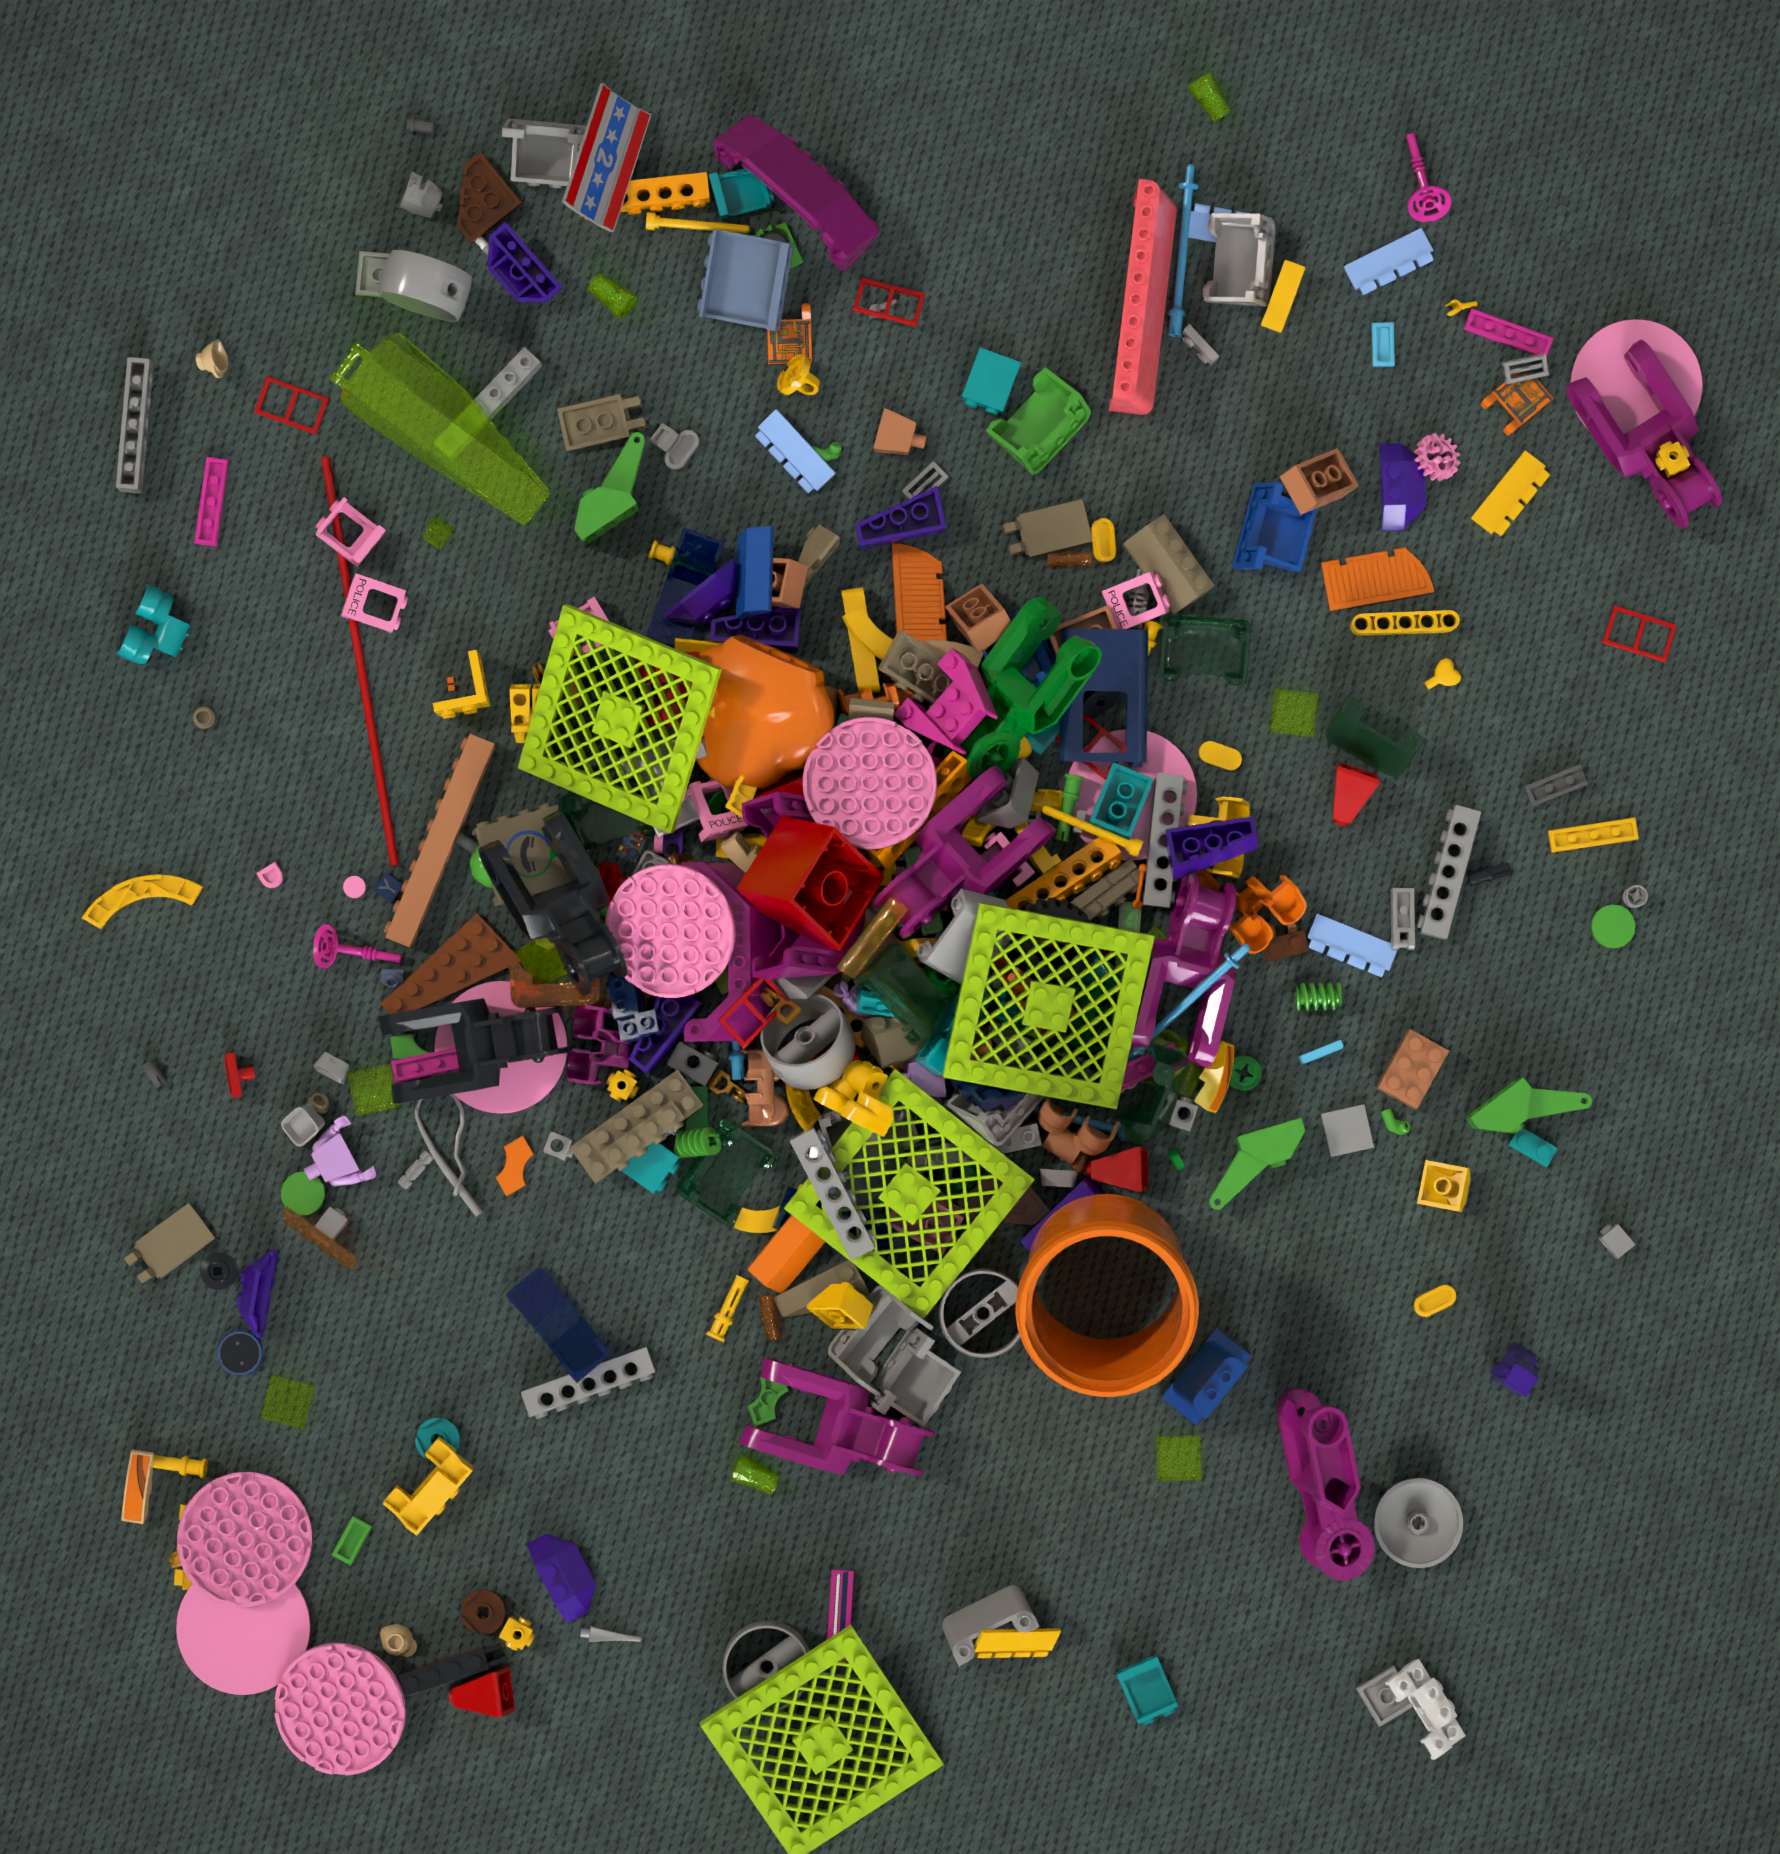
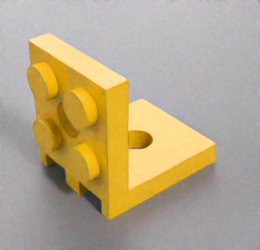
(470, 703)

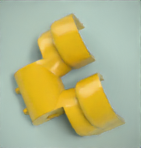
(1229, 809)
(867, 1110)

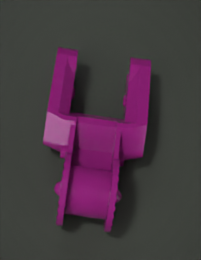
(1638, 448)
(952, 863)
(1186, 959)
(846, 1430)
(1326, 1474)

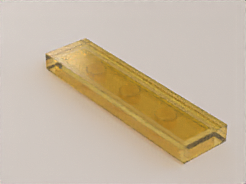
(872, 937)

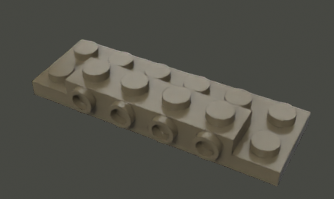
(915, 669)
(637, 1127)

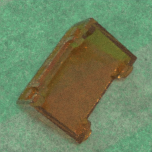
(527, 995)

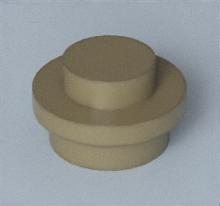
(204, 717)
(319, 1102)

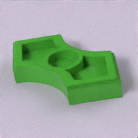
(405, 1046)
(764, 1407)

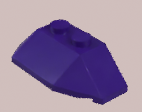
(519, 268)
(1400, 486)
(707, 598)
(257, 1291)
(563, 1574)

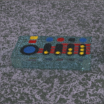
(631, 847)

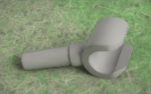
(877, 307)

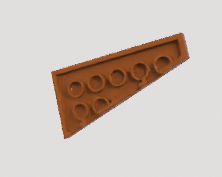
(462, 961)

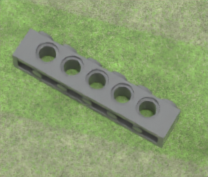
(507, 383)
(134, 425)
(1163, 784)
(1469, 820)
(1023, 1137)
(854, 1246)
(533, 1396)

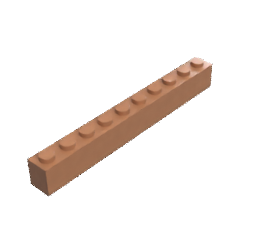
(440, 841)

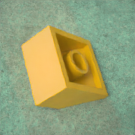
(841, 1307)

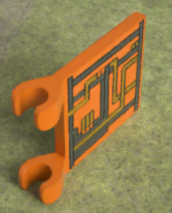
(792, 339)
(1519, 399)

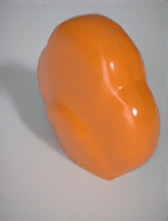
(765, 711)

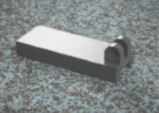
(1556, 785)

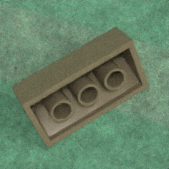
(1163, 550)
(887, 1041)

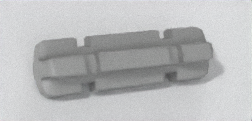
(415, 1169)

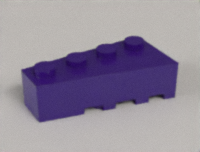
(905, 521)
(774, 628)
(1208, 844)
(672, 1018)
(1086, 1188)
(1516, 1370)

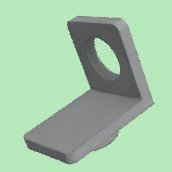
(565, 1152)

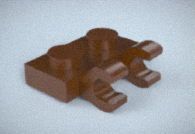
(1287, 944)

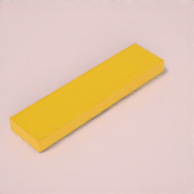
(1593, 835)

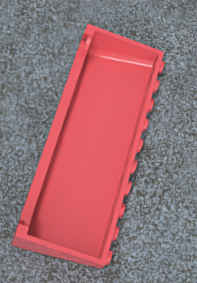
(1144, 300)

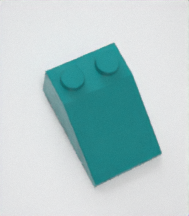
(1121, 801)

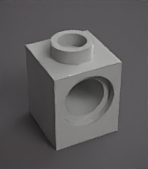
(1184, 1124)
(332, 1222)
(1615, 1240)

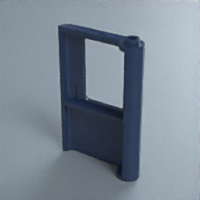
(1120, 669)

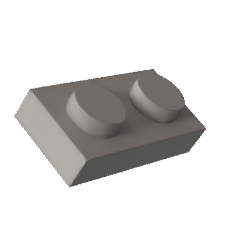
(1193, 339)

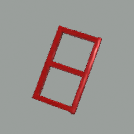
(892, 288)
(286, 420)
(1635, 648)
(1102, 732)
(743, 998)

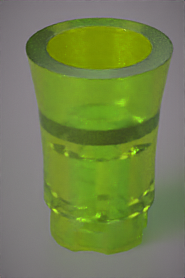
(1210, 96)
(612, 296)
(753, 1475)

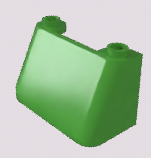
(1042, 422)

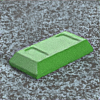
(351, 1540)

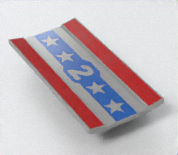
(606, 159)

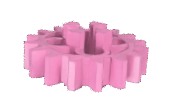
(1427, 450)

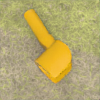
(1457, 306)

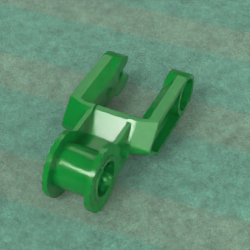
(1016, 699)

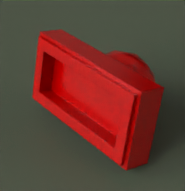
(611, 878)

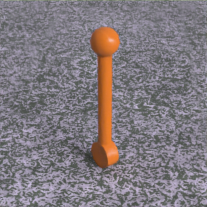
(1137, 903)

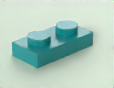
(1533, 1147)

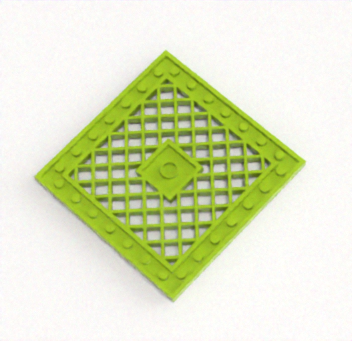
(619, 718)
(1048, 1005)
(912, 1193)
(821, 1743)

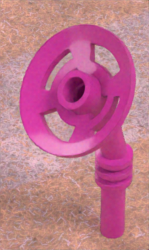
(1427, 197)
(333, 947)

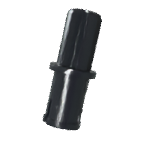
(1489, 874)

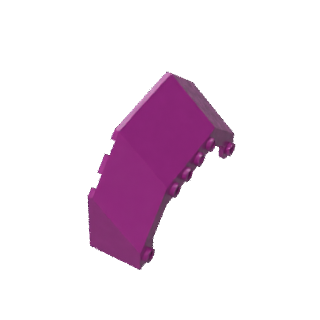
(801, 186)
(754, 937)
(794, 953)

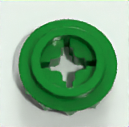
(1253, 1068)

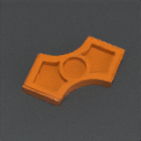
(517, 1155)

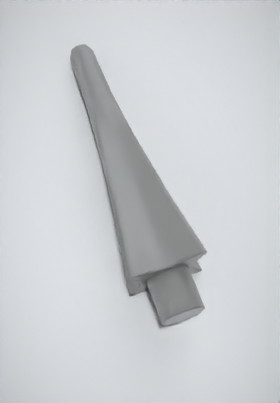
(597, 1634)

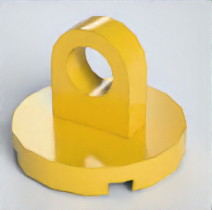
(797, 377)

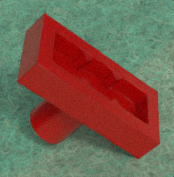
(236, 1074)

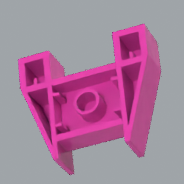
(956, 710)

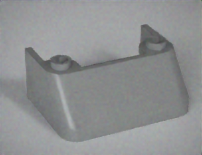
(858, 1348)

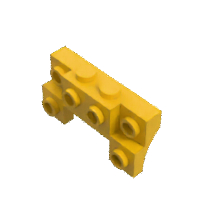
(434, 1491)

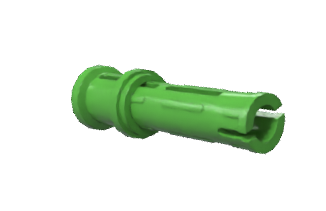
(1070, 796)

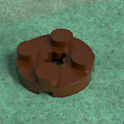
(470, 1612)

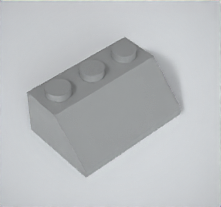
(1014, 802)
(800, 986)

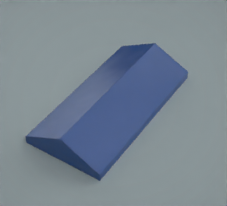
(754, 572)

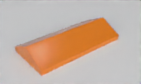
(785, 1255)

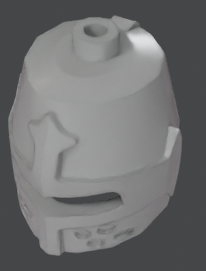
(421, 197)

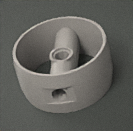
(425, 285)
(792, 1060)
(970, 1324)
(779, 1655)

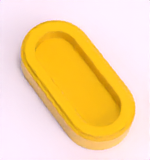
(1103, 540)
(1220, 756)
(1434, 1300)

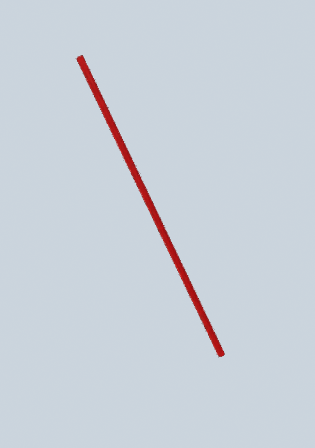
(362, 675)

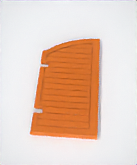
(1374, 579)
(918, 593)

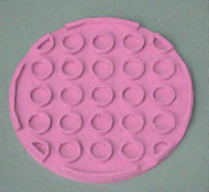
(1621, 392)
(1161, 758)
(870, 782)
(672, 930)
(522, 1081)
(244, 1539)
(242, 1646)
(340, 1708)

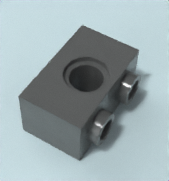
(680, 1058)

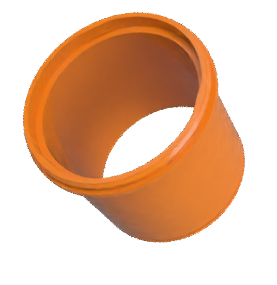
(1116, 1364)

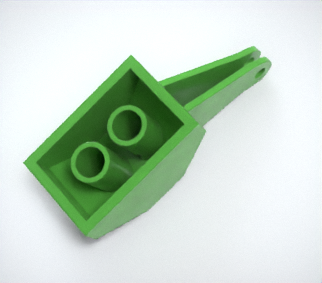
(613, 501)
(1520, 1102)
(1254, 1153)

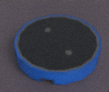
(240, 1353)

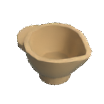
(213, 359)
(398, 1640)

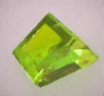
(437, 532)

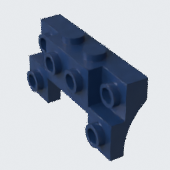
(629, 1010)
(987, 1096)

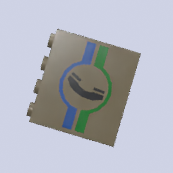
(527, 848)

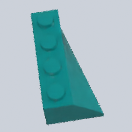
(934, 1051)

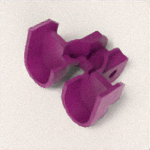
(583, 1064)

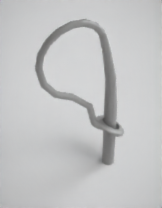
(456, 1183)

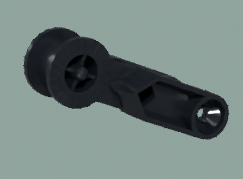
(565, 914)
(481, 1043)

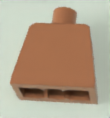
(897, 435)

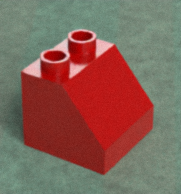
(811, 881)

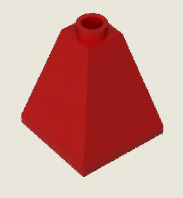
(1351, 791)
(1123, 1169)
(486, 1695)

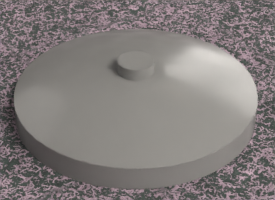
(1418, 1522)

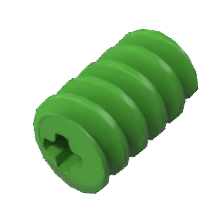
(1318, 996)
(697, 1142)

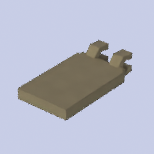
(599, 422)
(1050, 529)
(870, 708)
(171, 1243)

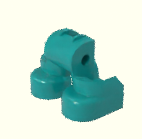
(168, 635)

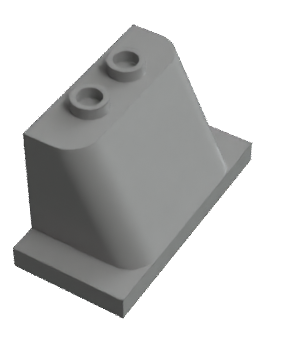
(543, 151)
(913, 1379)

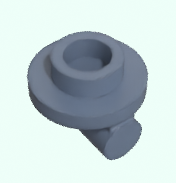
(392, 977)

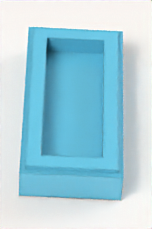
(1383, 344)
(1320, 1052)

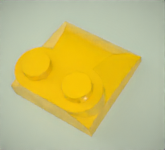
(1444, 1186)

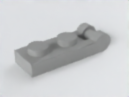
(1402, 918)

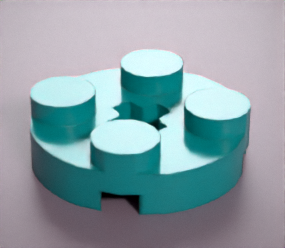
(439, 1426)

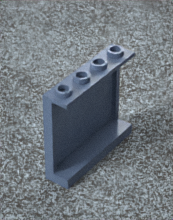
(745, 279)

